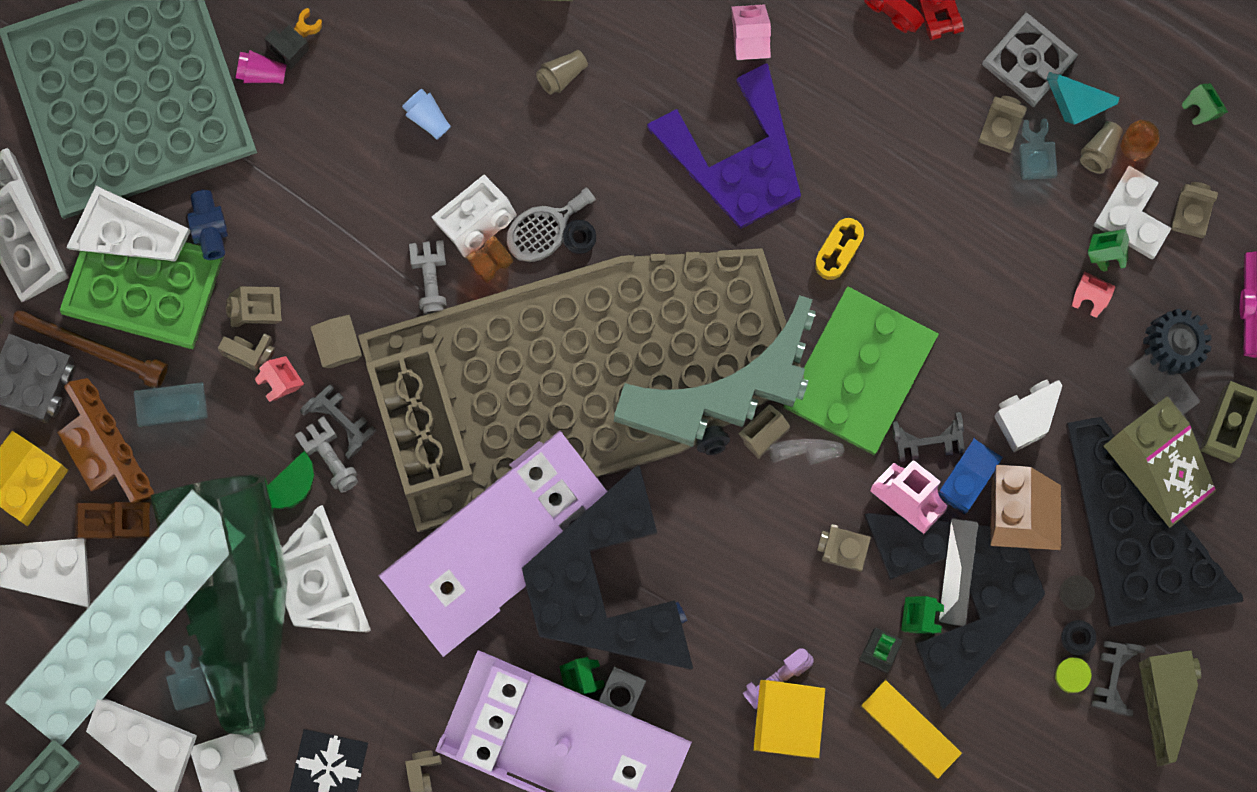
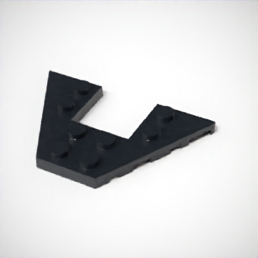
(1001, 590)
(567, 591)

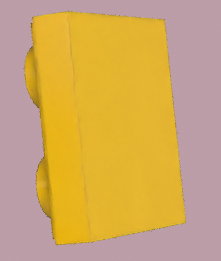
(789, 719)

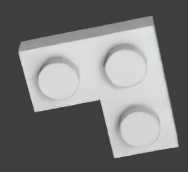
(1125, 212)
(220, 757)

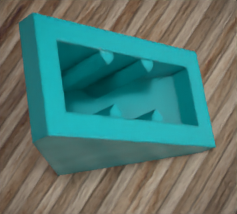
(1077, 99)

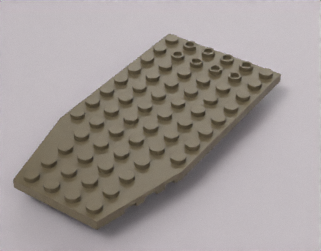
(552, 356)

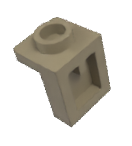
(1002, 123)
(1194, 209)
(254, 305)
(242, 353)
(844, 548)
(417, 780)

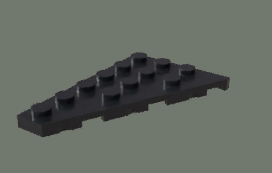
(1138, 559)

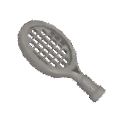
(573, 206)

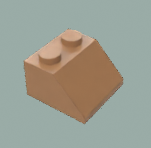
(1025, 509)

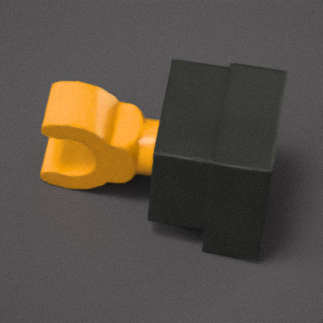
(290, 43)

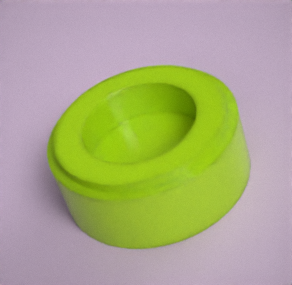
(1073, 675)

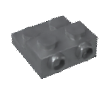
(33, 378)

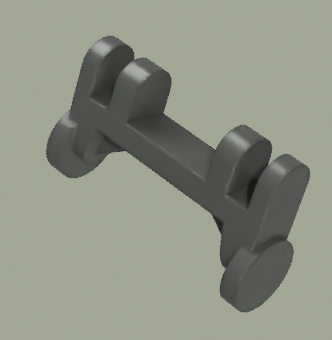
(323, 405)
(906, 440)
(1123, 654)

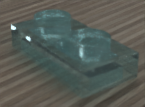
(170, 404)

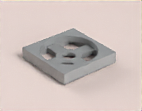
(1028, 24)

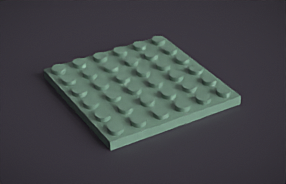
(125, 96)

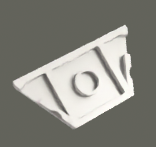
(318, 580)

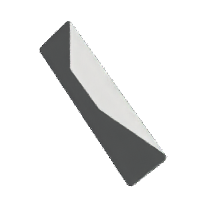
(958, 571)

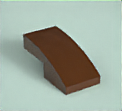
(112, 521)

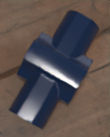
(207, 225)

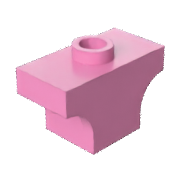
(751, 32)
(911, 494)

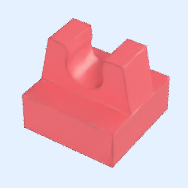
(1093, 289)
(280, 376)

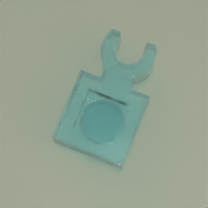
(1037, 156)
(188, 684)

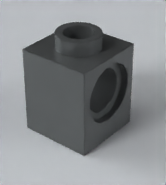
(623, 679)

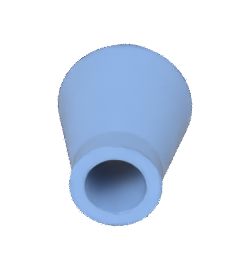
(425, 112)

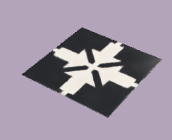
(328, 763)

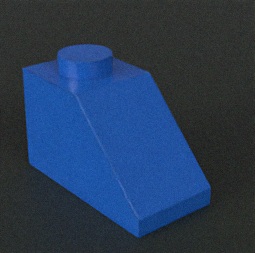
(969, 476)

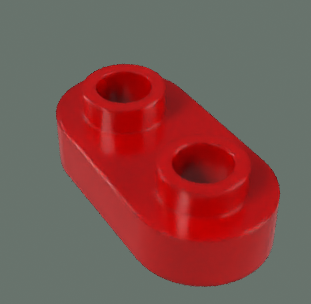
(903, 14)

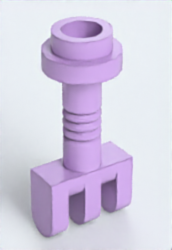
(794, 665)

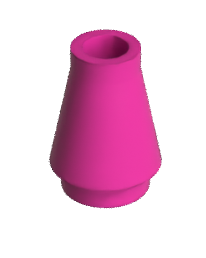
(259, 69)

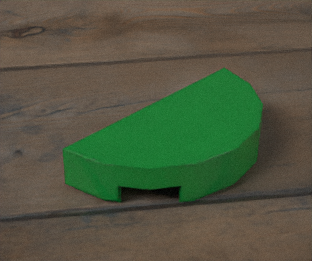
(292, 483)

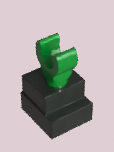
(880, 650)

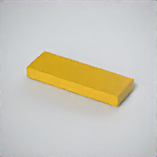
(911, 729)

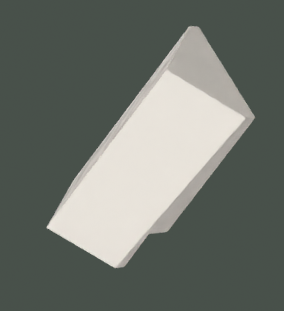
(25, 242)

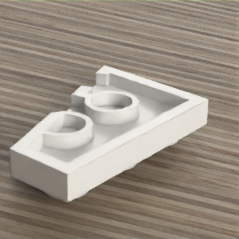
(126, 229)
(47, 570)
(143, 743)

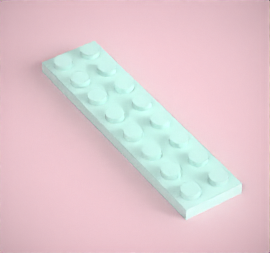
(123, 620)

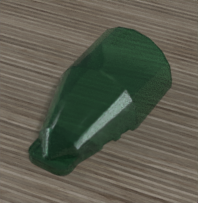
(243, 601)

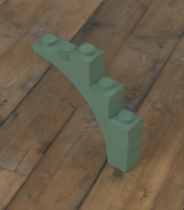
(680, 412)

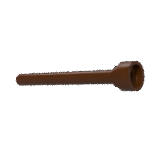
(151, 372)

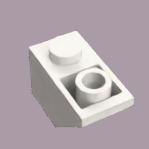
(1028, 418)

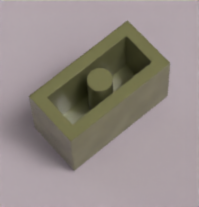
(1230, 422)

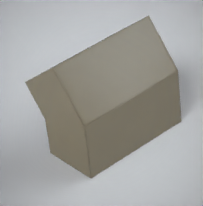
(336, 342)
(764, 431)

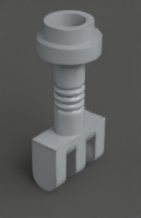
(432, 301)
(343, 478)

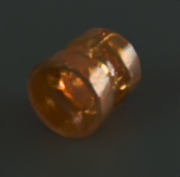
(1142, 133)
(483, 263)

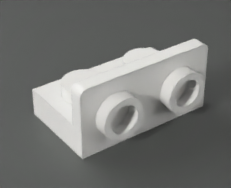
(475, 215)

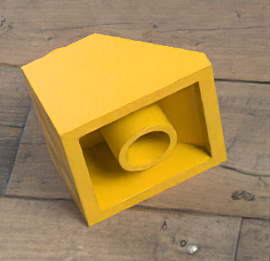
(26, 477)

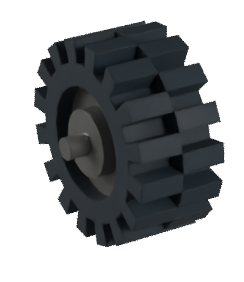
(1177, 342)

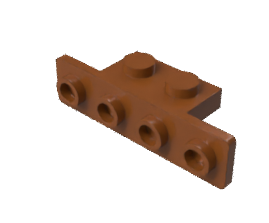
(99, 446)

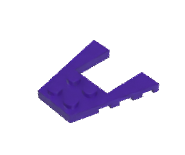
(752, 180)

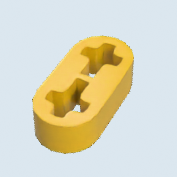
(846, 252)

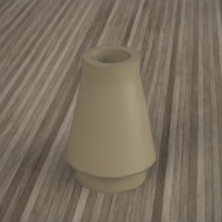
(561, 71)
(1101, 149)

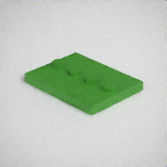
(144, 294)
(862, 370)

